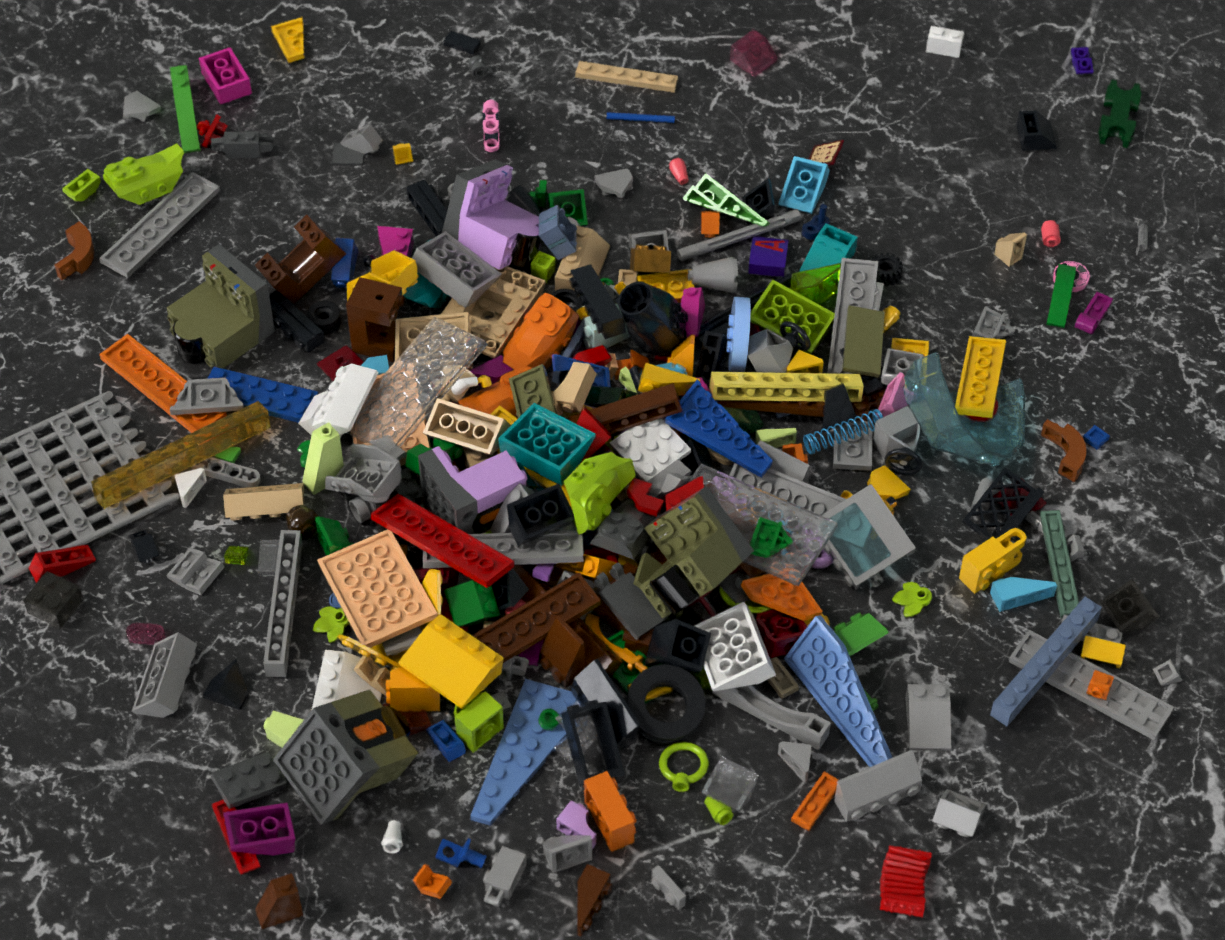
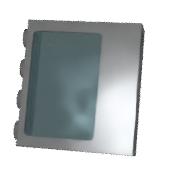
(865, 537)

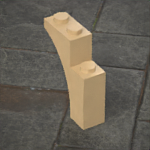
(574, 389)

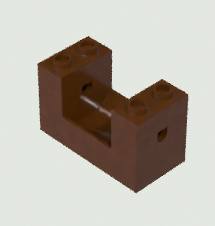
(304, 264)
(371, 317)

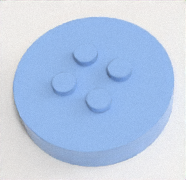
(738, 334)

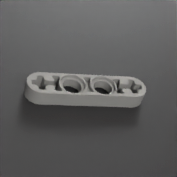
(228, 467)

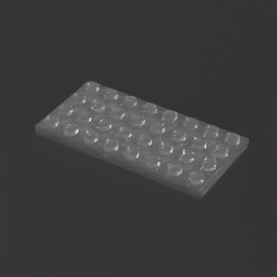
(414, 383)
(748, 503)

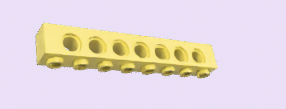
(781, 386)

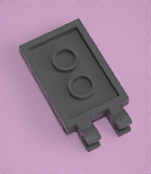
(628, 602)

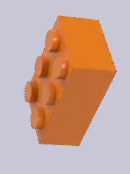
(609, 811)

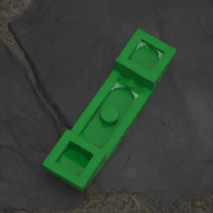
(1061, 295)

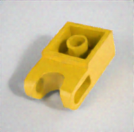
(991, 560)

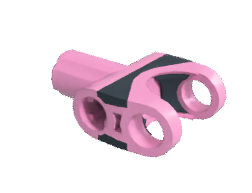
(491, 125)

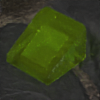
(236, 555)

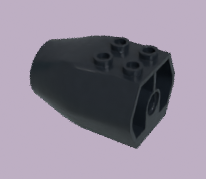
(653, 318)

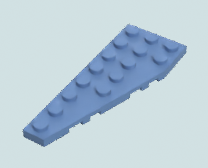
(521, 748)

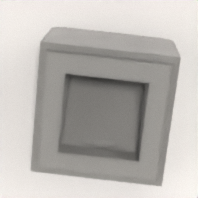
(1167, 673)

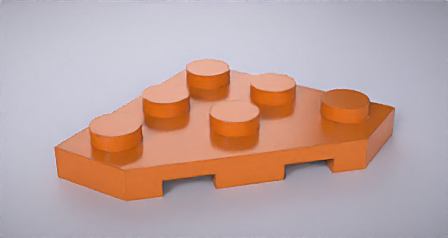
(782, 596)

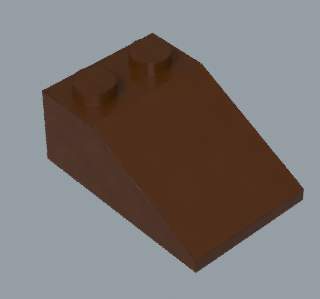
(563, 653)

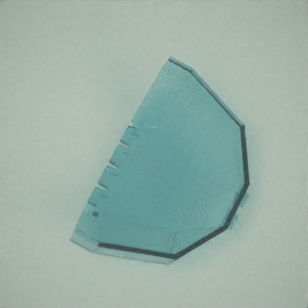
(957, 434)

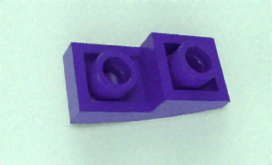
(1081, 61)

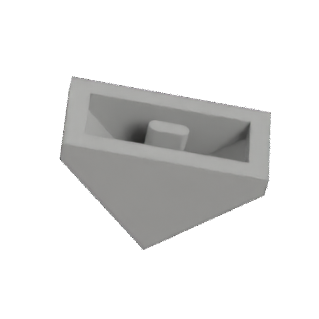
(797, 757)

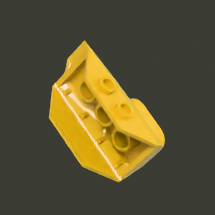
(390, 269)

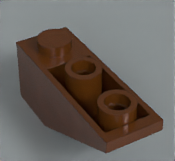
(591, 889)

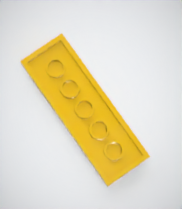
(980, 377)

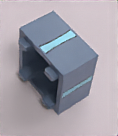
(557, 232)

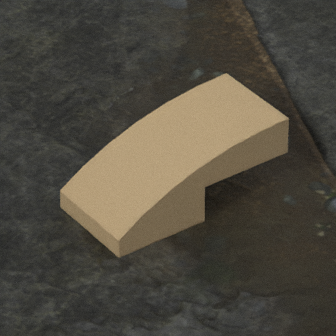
(372, 673)

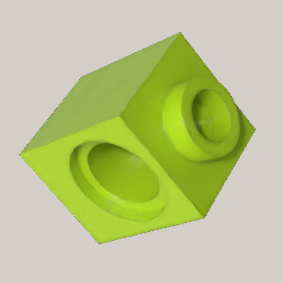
(543, 266)

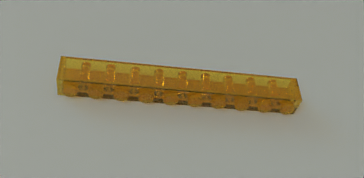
(180, 454)

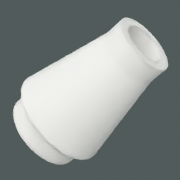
(392, 839)

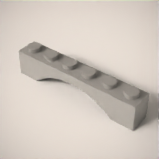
(800, 725)

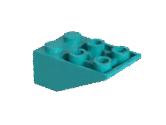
(830, 248)

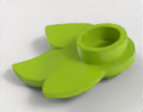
(910, 598)
(330, 623)

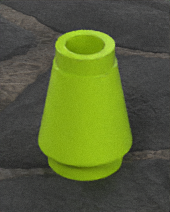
(720, 812)

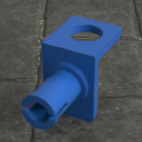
(460, 854)

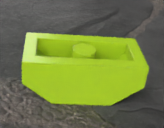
(82, 186)

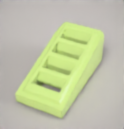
(777, 437)

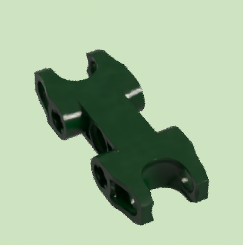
(1118, 123)

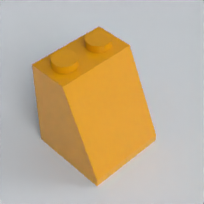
(410, 693)

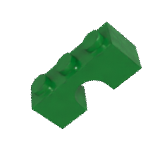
(453, 450)

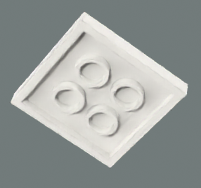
(650, 447)

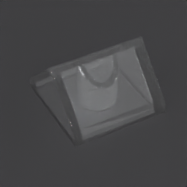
(731, 784)

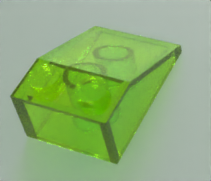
(817, 283)

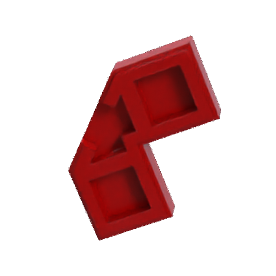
(638, 492)

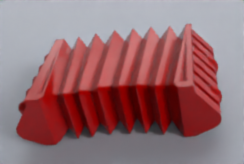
(904, 881)

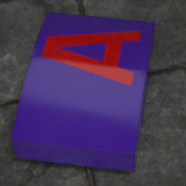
(768, 256)

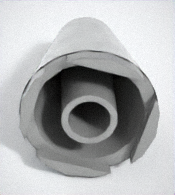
(716, 275)

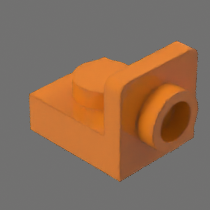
(1100, 685)

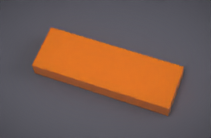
(815, 801)

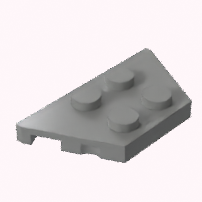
(206, 397)

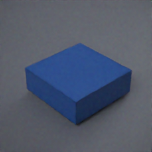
(1096, 437)

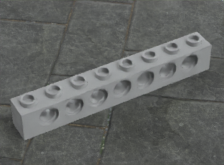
(283, 604)

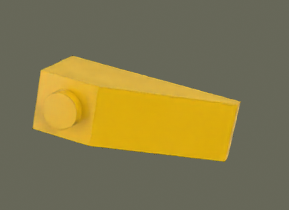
(655, 377)

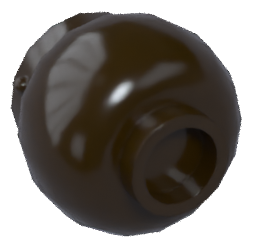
(302, 519)

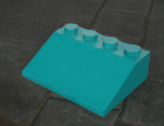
(546, 443)

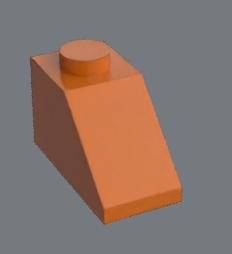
(710, 223)

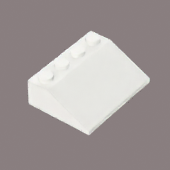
(735, 650)
(339, 679)

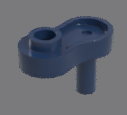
(811, 229)

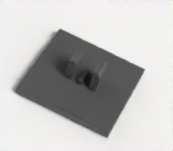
(733, 588)

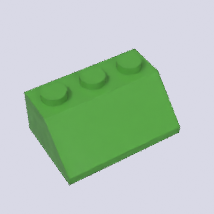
(859, 632)

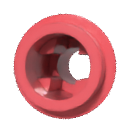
(679, 170)

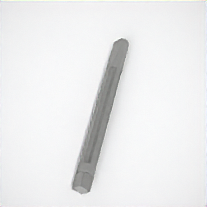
(737, 235)

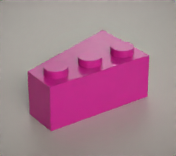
(396, 239)

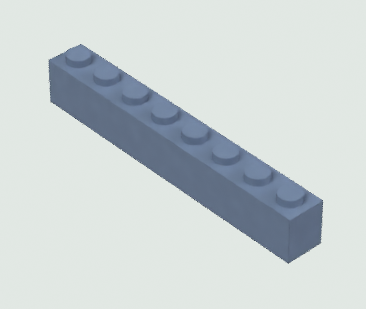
(1045, 661)

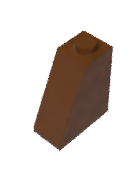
(279, 902)

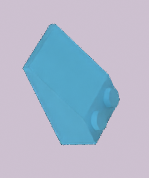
(804, 185)

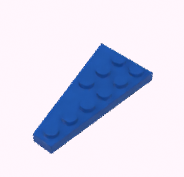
(716, 429)

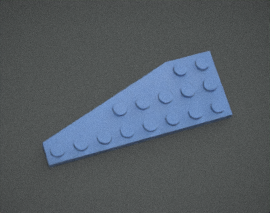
(829, 675)

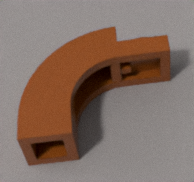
(82, 255)
(1073, 445)

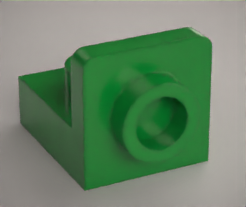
(540, 194)

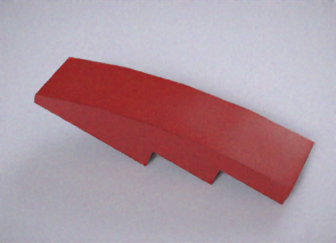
(244, 861)

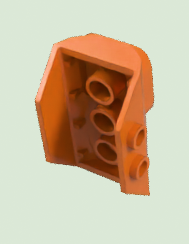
(543, 333)
(493, 396)

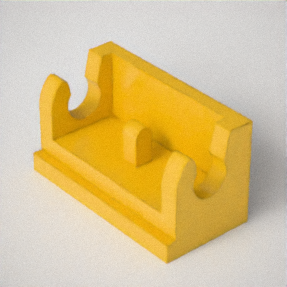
(1103, 650)

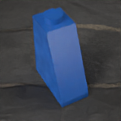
(344, 269)

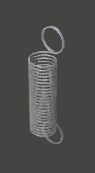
(1142, 237)

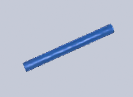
(641, 117)

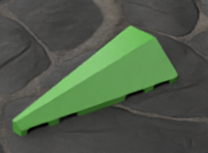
(716, 197)

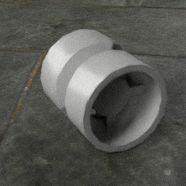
(362, 509)

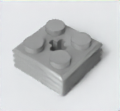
(896, 362)

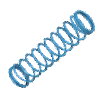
(806, 437)

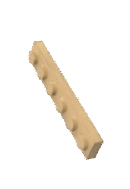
(626, 76)

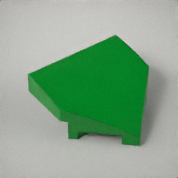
(769, 538)

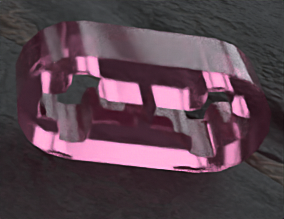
(145, 633)

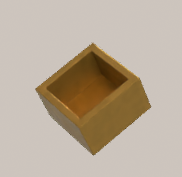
(650, 260)

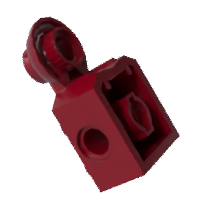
(779, 631)

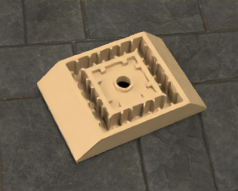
(506, 302)

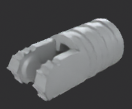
(983, 486)

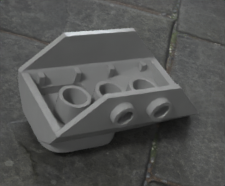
(367, 473)

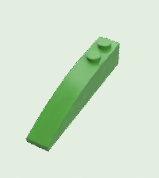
(185, 109)

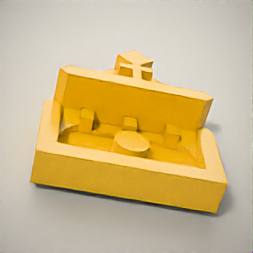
(887, 483)

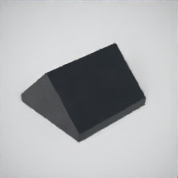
(761, 200)
(509, 590)

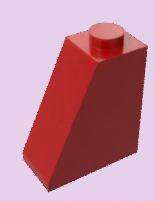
(591, 423)

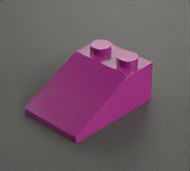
(261, 830)

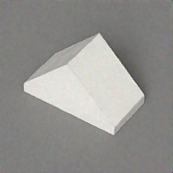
(189, 484)

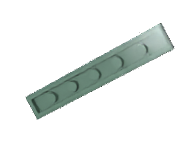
(1059, 561)

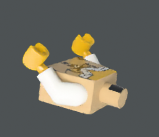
(462, 385)

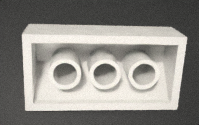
(345, 397)

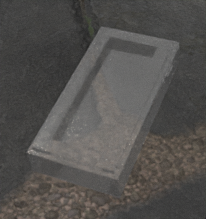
(268, 557)

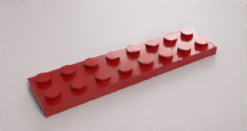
(442, 540)

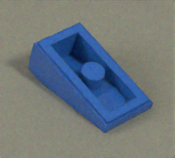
(446, 740)

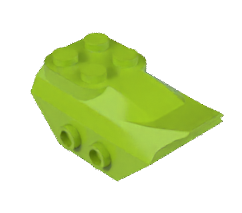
(145, 177)
(595, 486)

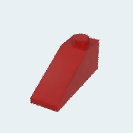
(61, 561)

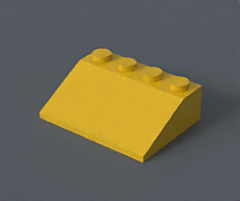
(452, 661)

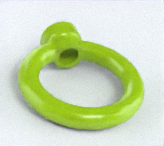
(681, 780)

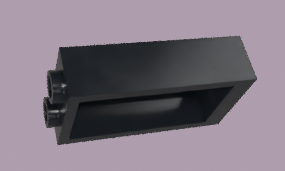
(605, 737)

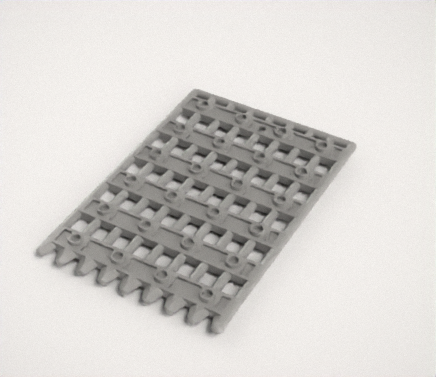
(53, 484)

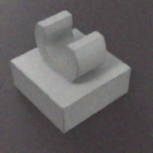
(1075, 548)

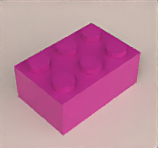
(225, 75)

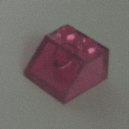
(752, 53)

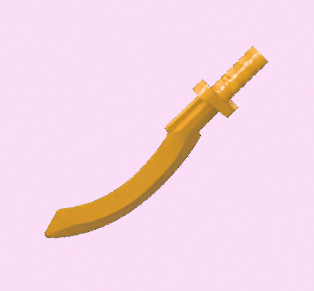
(625, 654)

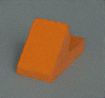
(635, 360)

